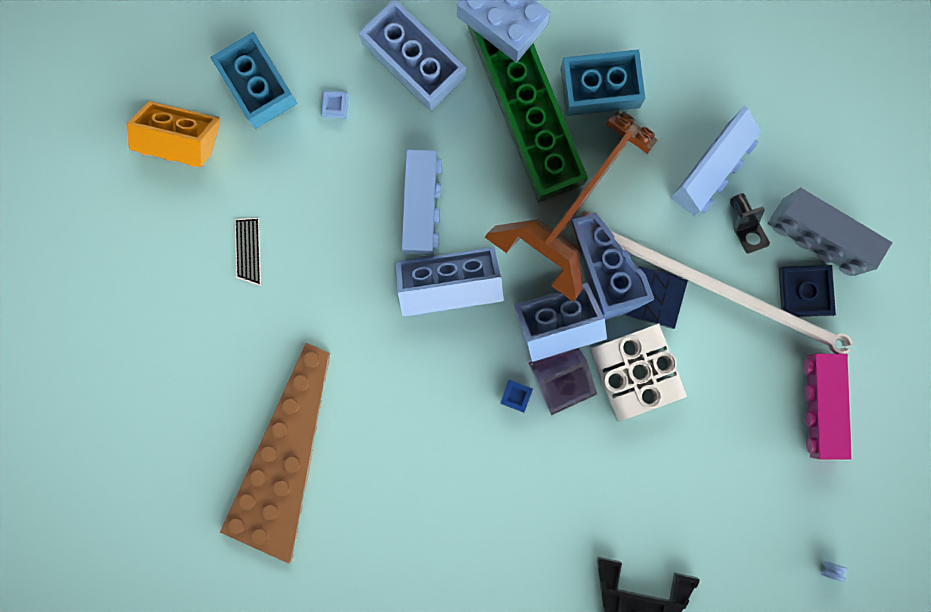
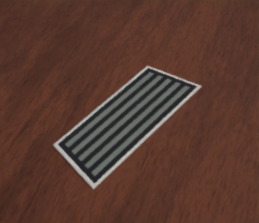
(248, 250)

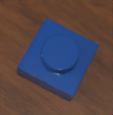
(516, 396)

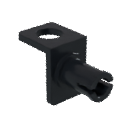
(748, 222)

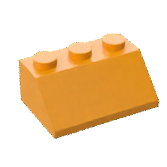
(173, 133)

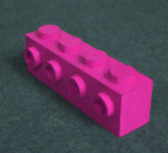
(828, 406)

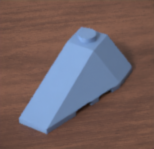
(609, 270)

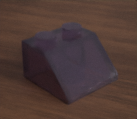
(563, 379)

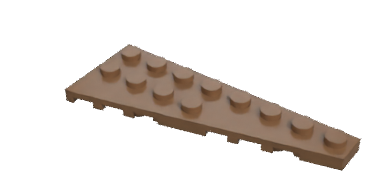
(274, 487)

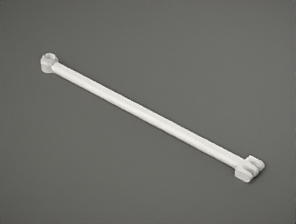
(734, 294)

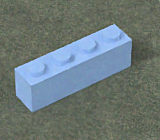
(420, 202)

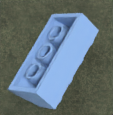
(717, 163)
(449, 281)

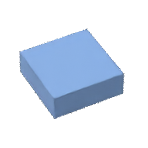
(334, 104)

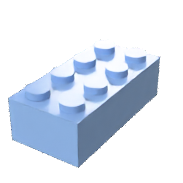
(412, 54)

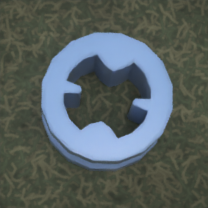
(834, 571)

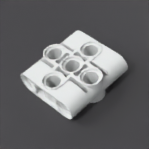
(631, 402)

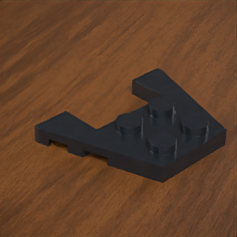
(625, 601)

